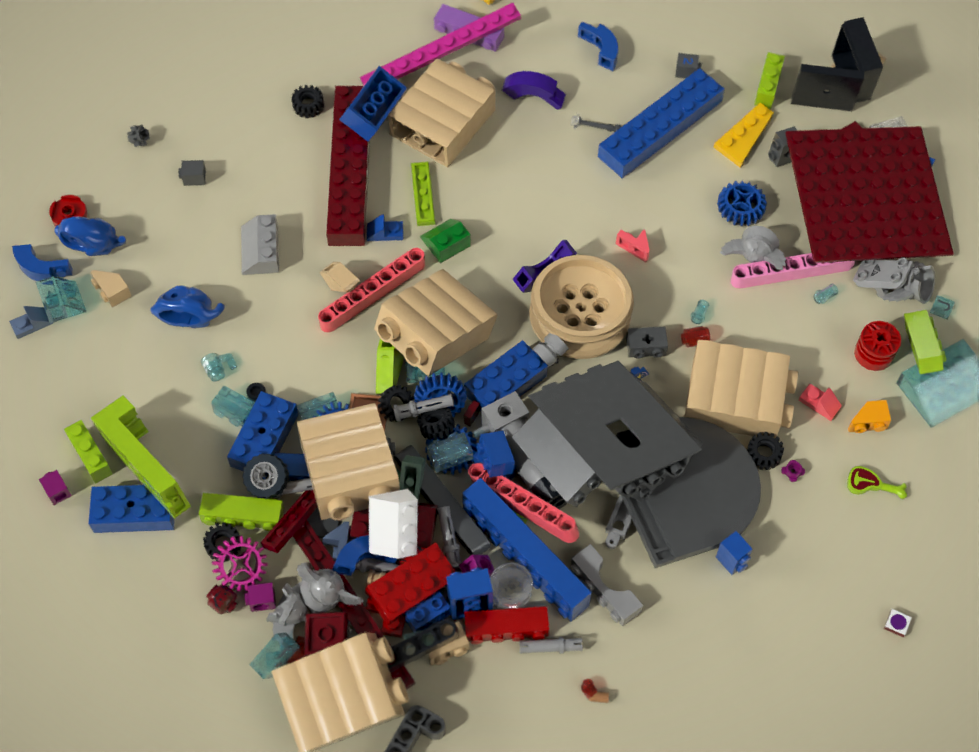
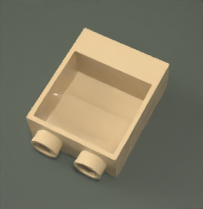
(442, 111)
(434, 322)
(740, 388)
(347, 460)
(340, 691)

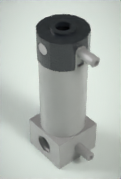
(509, 416)

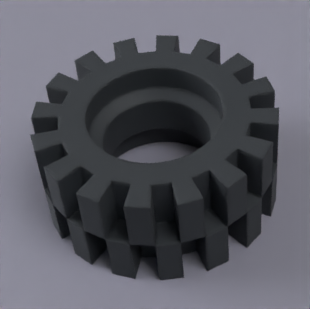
(307, 93)
(385, 399)
(436, 423)
(773, 443)
(218, 531)

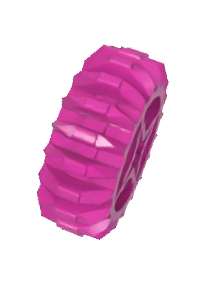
(245, 555)

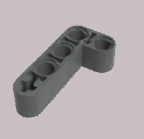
(416, 728)

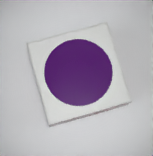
(897, 623)

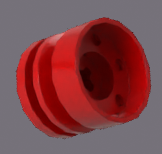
(877, 345)

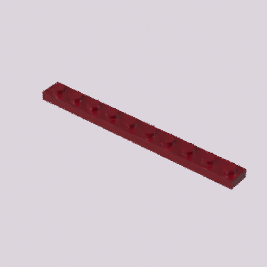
(357, 615)

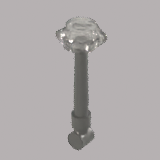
(576, 121)

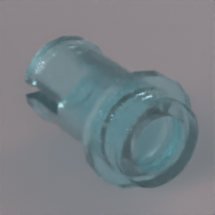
(822, 295)
(698, 315)
(412, 373)

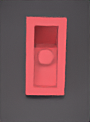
(636, 246)
(823, 403)

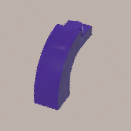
(534, 84)
(527, 274)

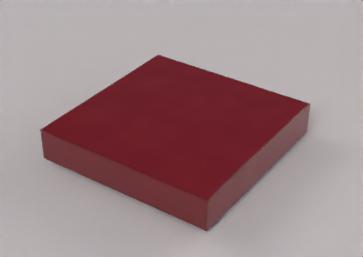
(324, 631)

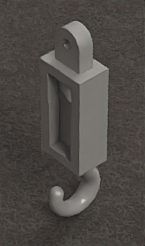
(621, 514)

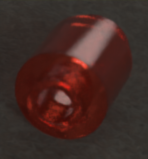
(692, 335)

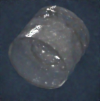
(515, 577)

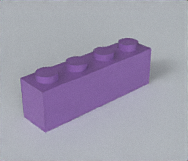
(450, 19)

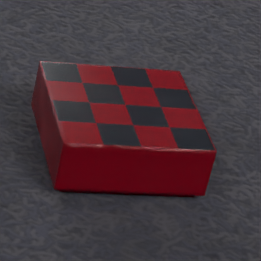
(471, 413)

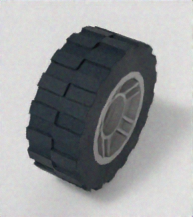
(256, 470)

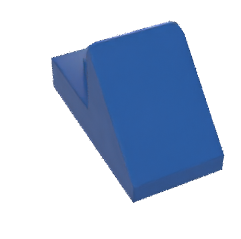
(384, 230)

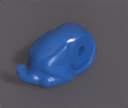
(88, 235)
(186, 308)

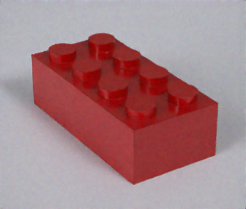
(410, 583)

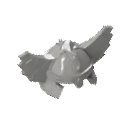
(757, 245)
(918, 285)
(323, 589)
(289, 611)

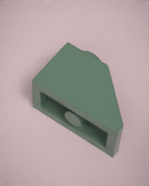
(412, 474)

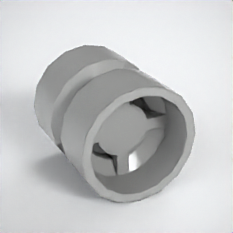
(550, 349)

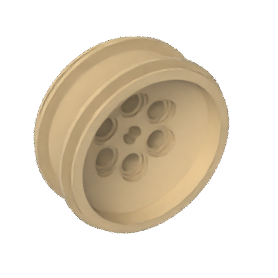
(579, 279)

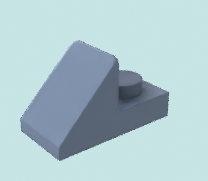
(31, 322)
(337, 537)

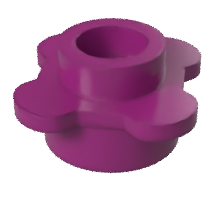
(793, 465)

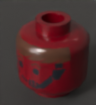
(222, 599)

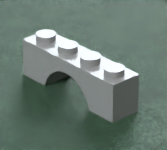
(621, 604)

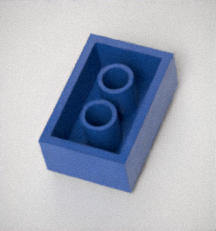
(469, 592)

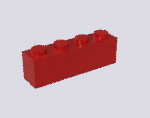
(506, 624)

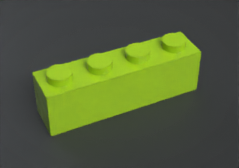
(924, 342)
(240, 511)

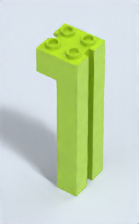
(121, 433)

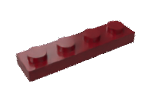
(290, 522)

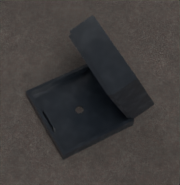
(852, 79)

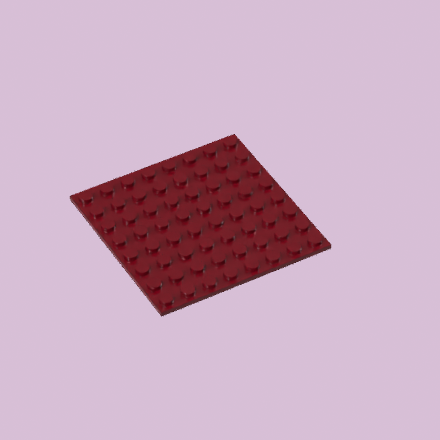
(868, 194)

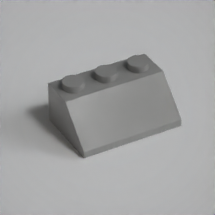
(260, 245)

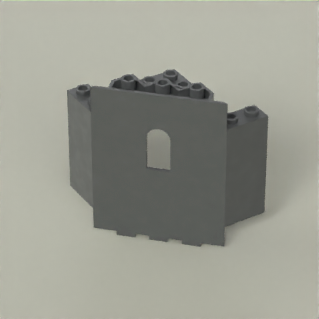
(578, 450)

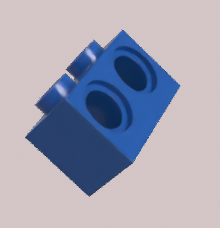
(428, 613)

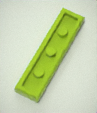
(423, 194)

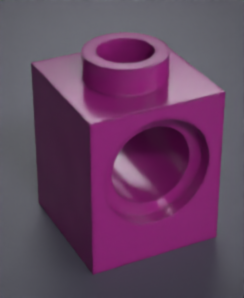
(55, 487)
(477, 561)
(261, 597)

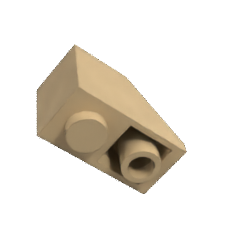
(339, 277)
(112, 287)
(455, 648)

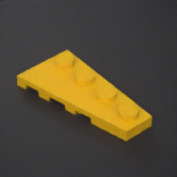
(740, 139)

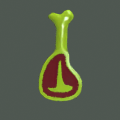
(863, 479)

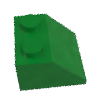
(447, 239)

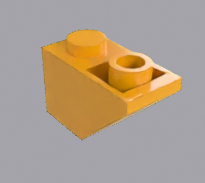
(872, 416)

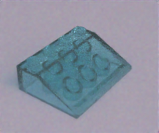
(947, 391)

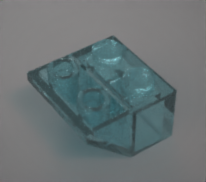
(60, 298)

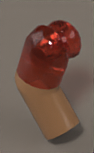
(592, 693)

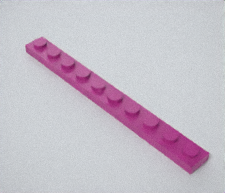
(450, 42)

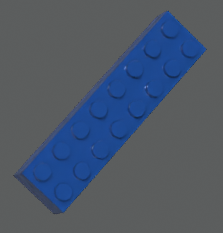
(660, 123)
(525, 548)

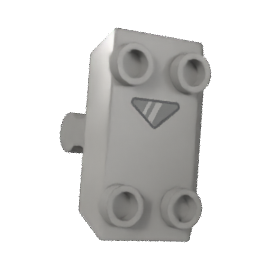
(883, 274)

